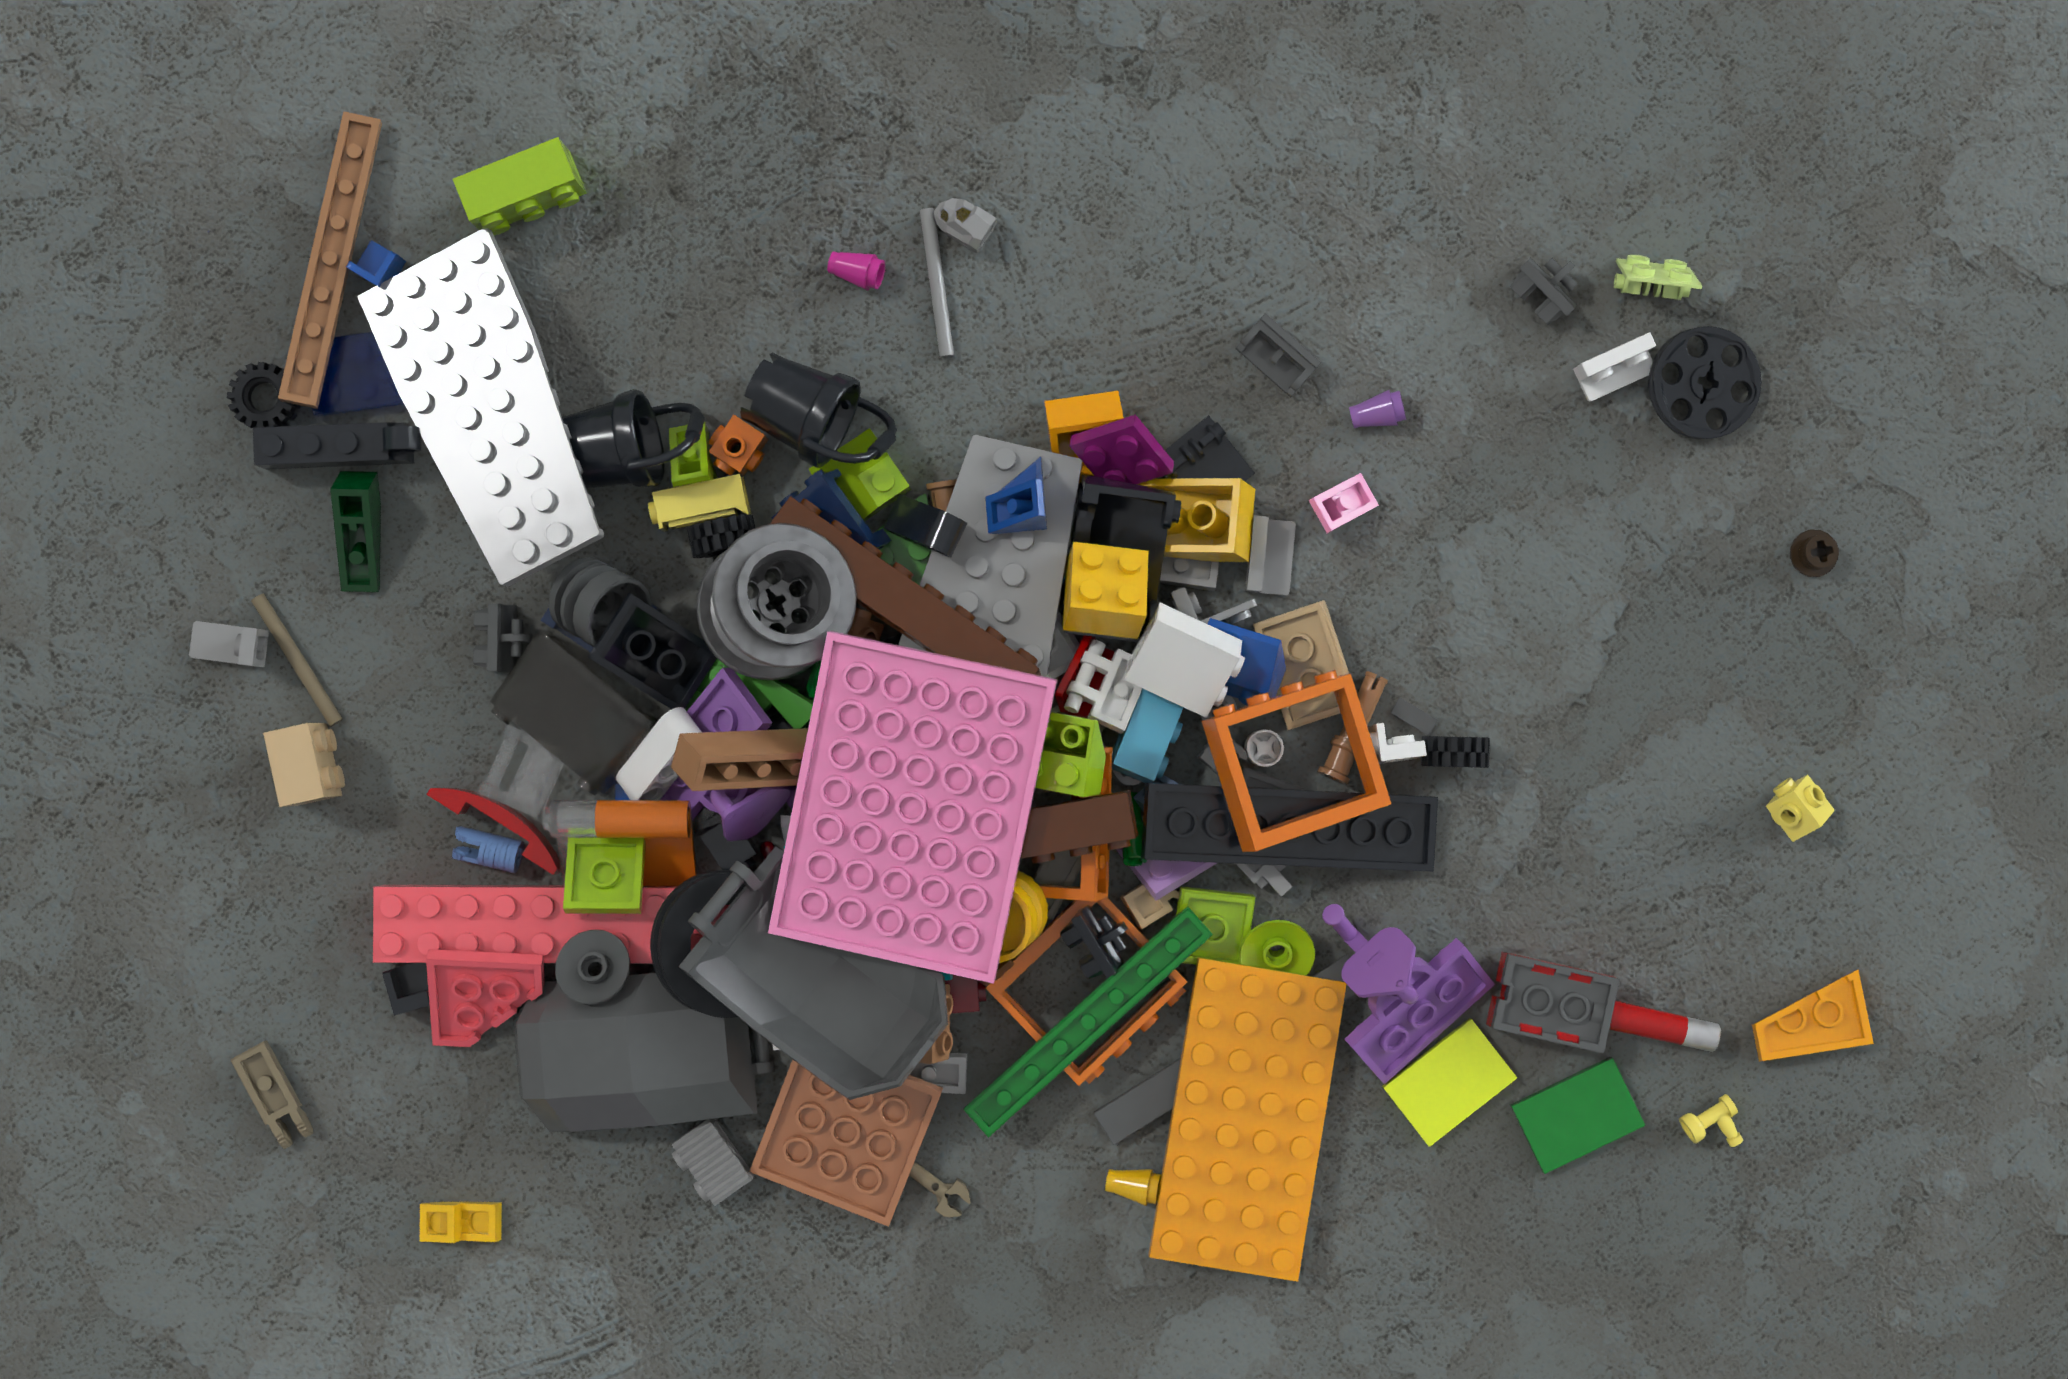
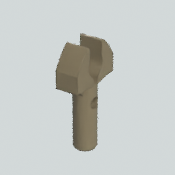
(940, 1189)

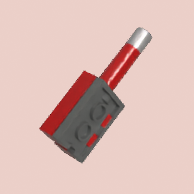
(1581, 1008)

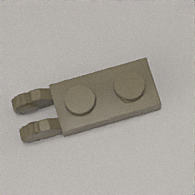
(271, 1092)

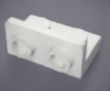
(1616, 367)
(1396, 748)

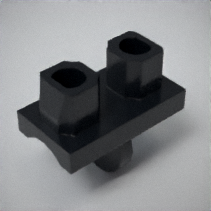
(1101, 939)

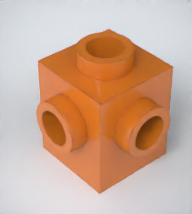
(732, 434)

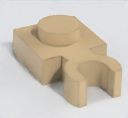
(1144, 907)

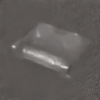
(533, 779)

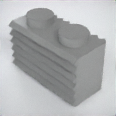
(711, 1161)

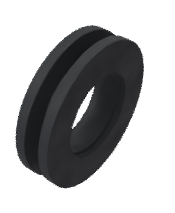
(672, 941)

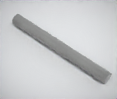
(937, 283)

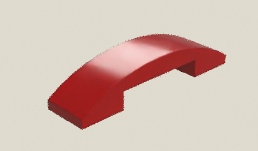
(538, 849)

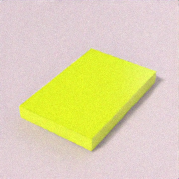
(1449, 1082)

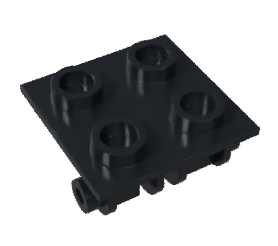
(1206, 454)

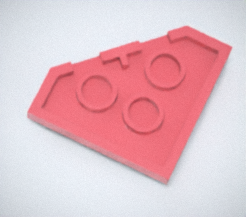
(478, 991)

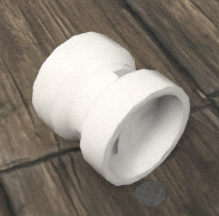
(1268, 745)

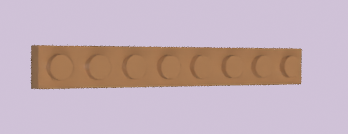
(328, 260)

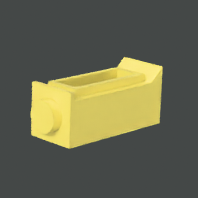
(699, 502)

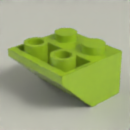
(1072, 756)

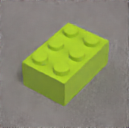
(520, 187)

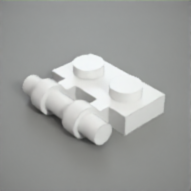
(1115, 698)

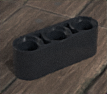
(925, 525)

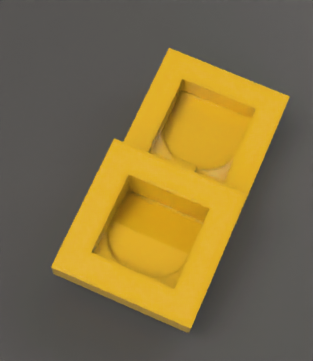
(460, 1221)

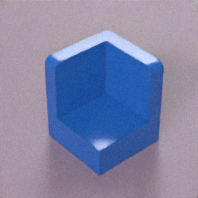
(377, 264)

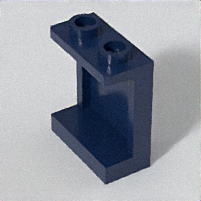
(833, 503)

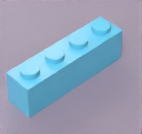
(1143, 744)

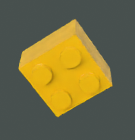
(1105, 590)

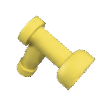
(1719, 1113)

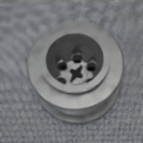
(739, 626)

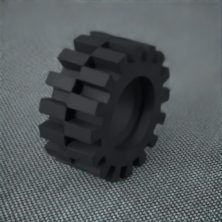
(242, 392)
(717, 535)
(1456, 751)

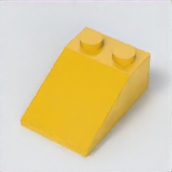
(1212, 520)

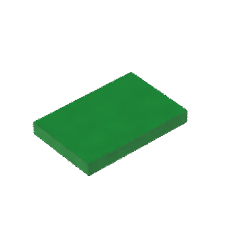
(1577, 1115)

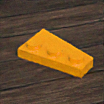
(1817, 1023)

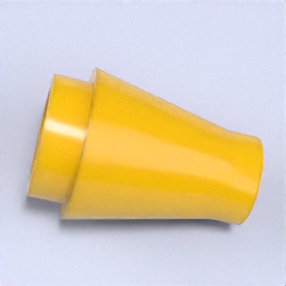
(1137, 1185)

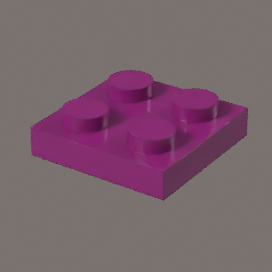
(1122, 451)

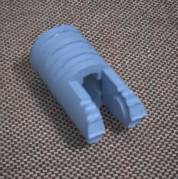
(494, 850)

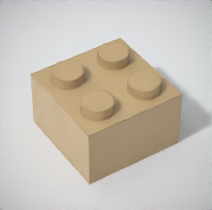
(304, 764)

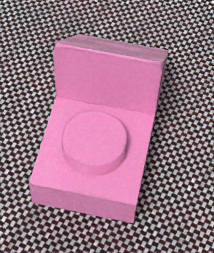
(1343, 503)

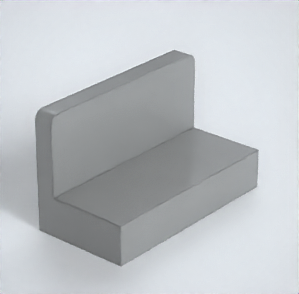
(1270, 556)

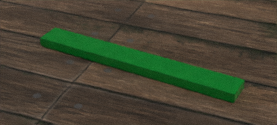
(1087, 1021)

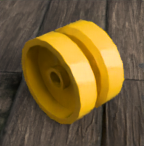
(1026, 917)

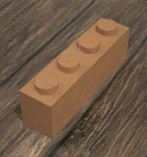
(739, 759)

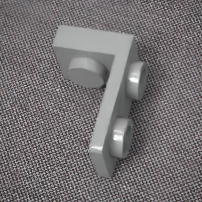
(1190, 606)
(229, 644)

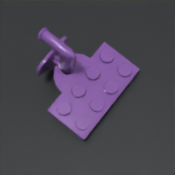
(724, 708)
(1405, 993)

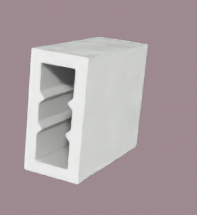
(1184, 660)

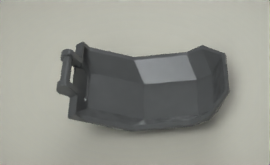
(831, 1010)
(633, 1060)

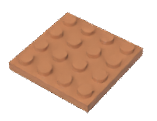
(845, 1148)

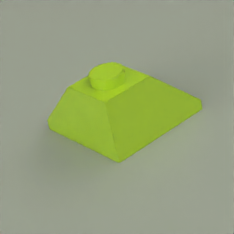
(868, 484)

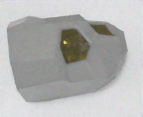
(964, 223)

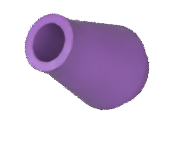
(1380, 410)

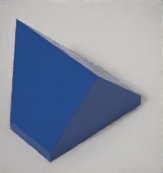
(1019, 503)

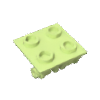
(1673, 274)

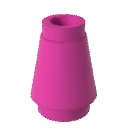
(857, 268)

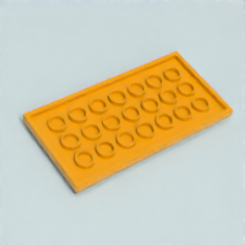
(1247, 1119)

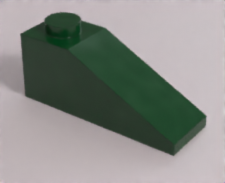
(357, 529)

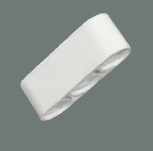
(649, 769)

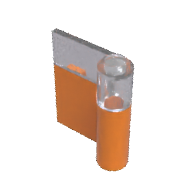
(662, 824)

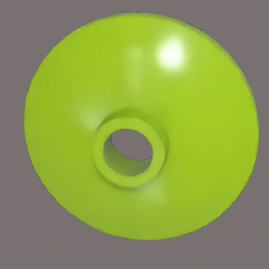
(1294, 957)

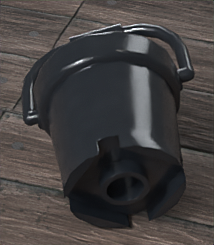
(811, 411)
(623, 440)

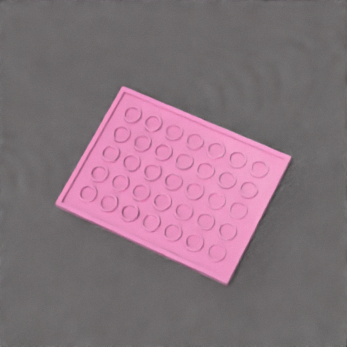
(912, 806)

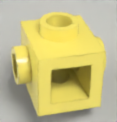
(1799, 807)

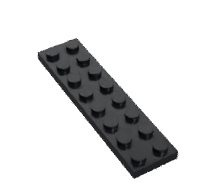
(1197, 826)

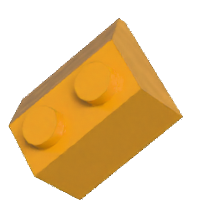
(1077, 415)

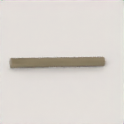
(296, 660)

